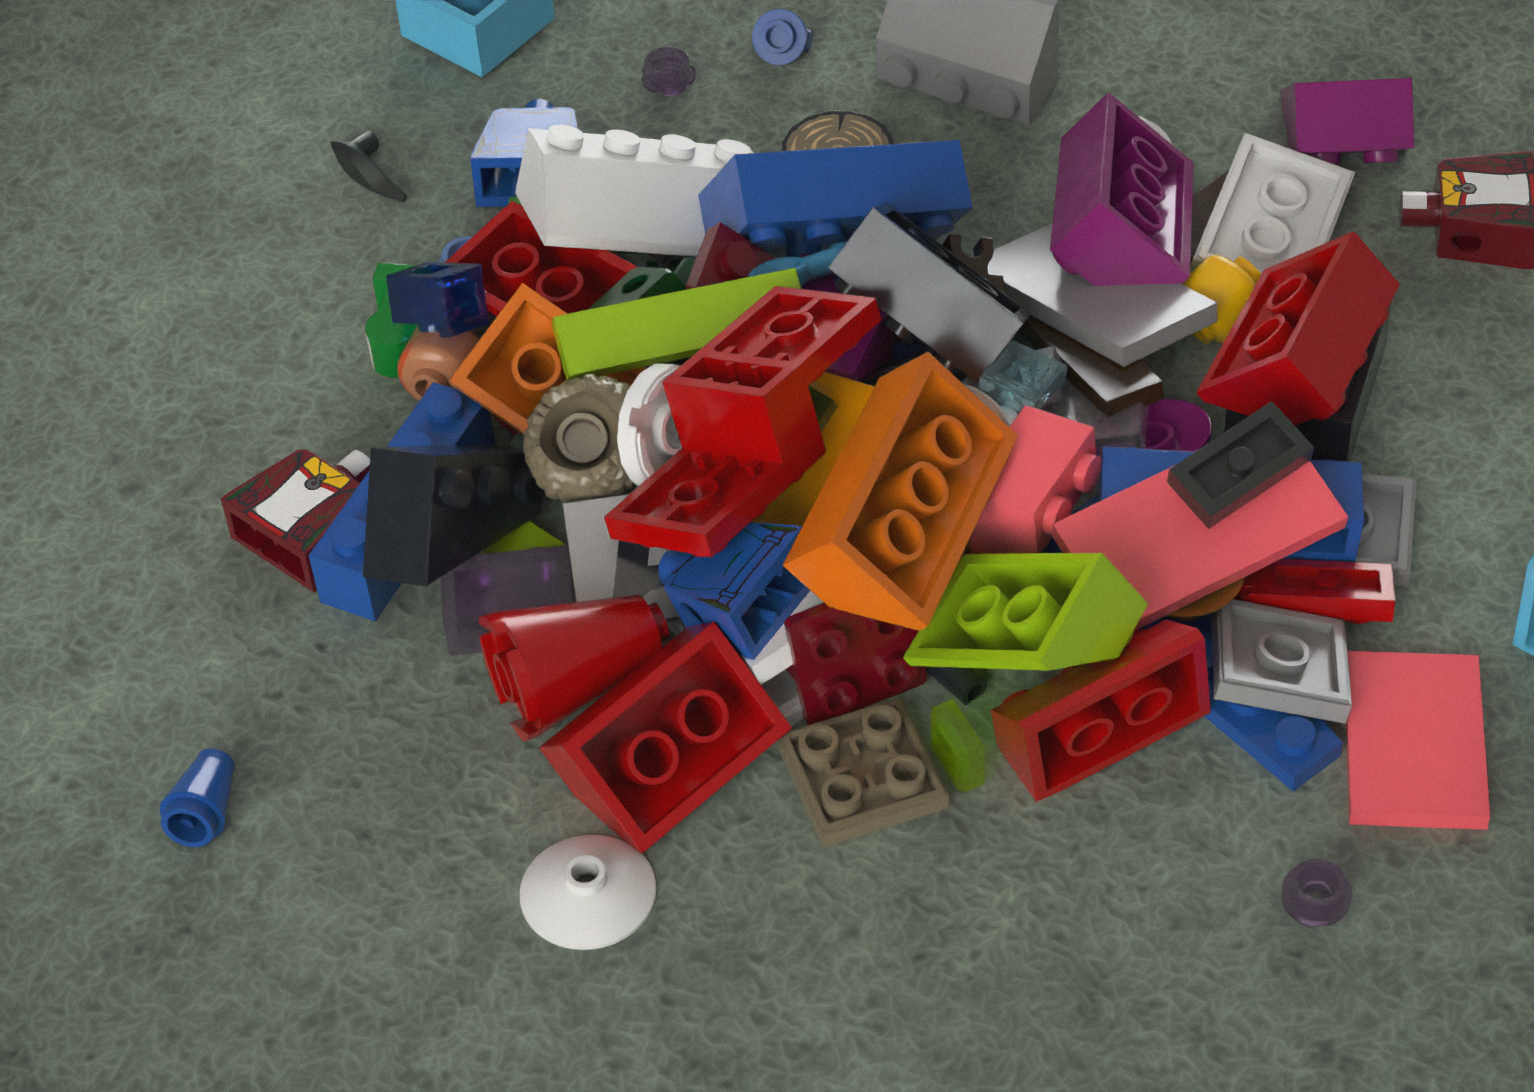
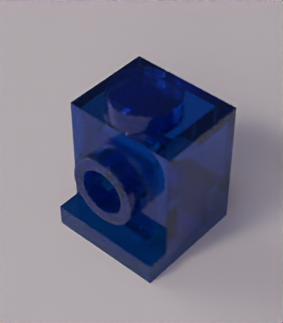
(439, 297)

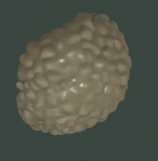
(574, 440)

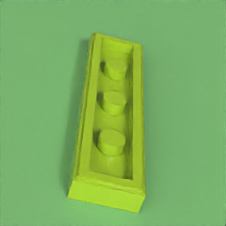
(657, 326)

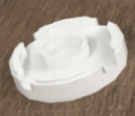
(646, 425)

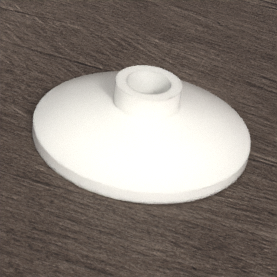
(589, 912)

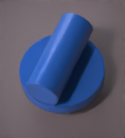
(781, 37)

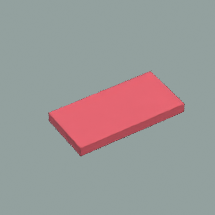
(1177, 558)

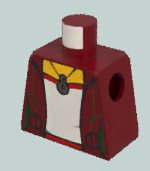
(1479, 209)
(291, 507)

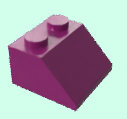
(1350, 118)

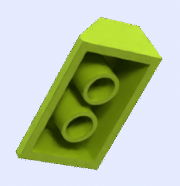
(1029, 613)

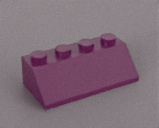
(1122, 201)

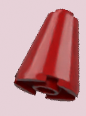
(566, 654)

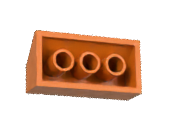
(902, 497)

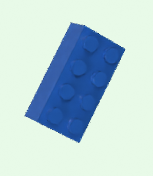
(821, 196)

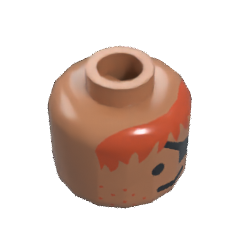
(432, 359)

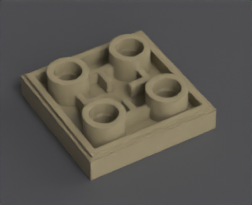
(862, 772)

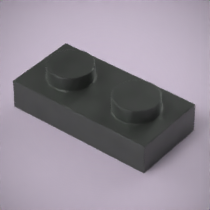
(1240, 464)

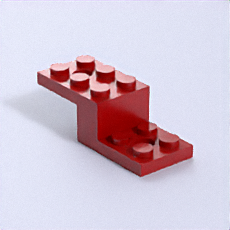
(743, 420)

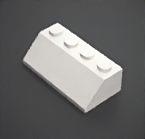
(618, 189)

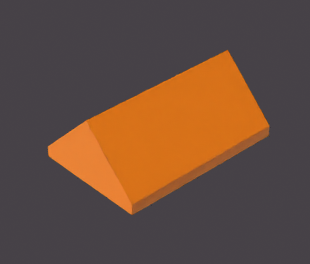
(518, 360)

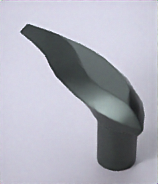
(354, 160)

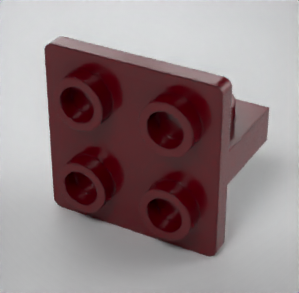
(847, 661)

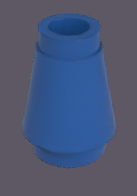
(199, 800)

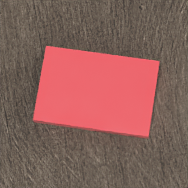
(1416, 741)

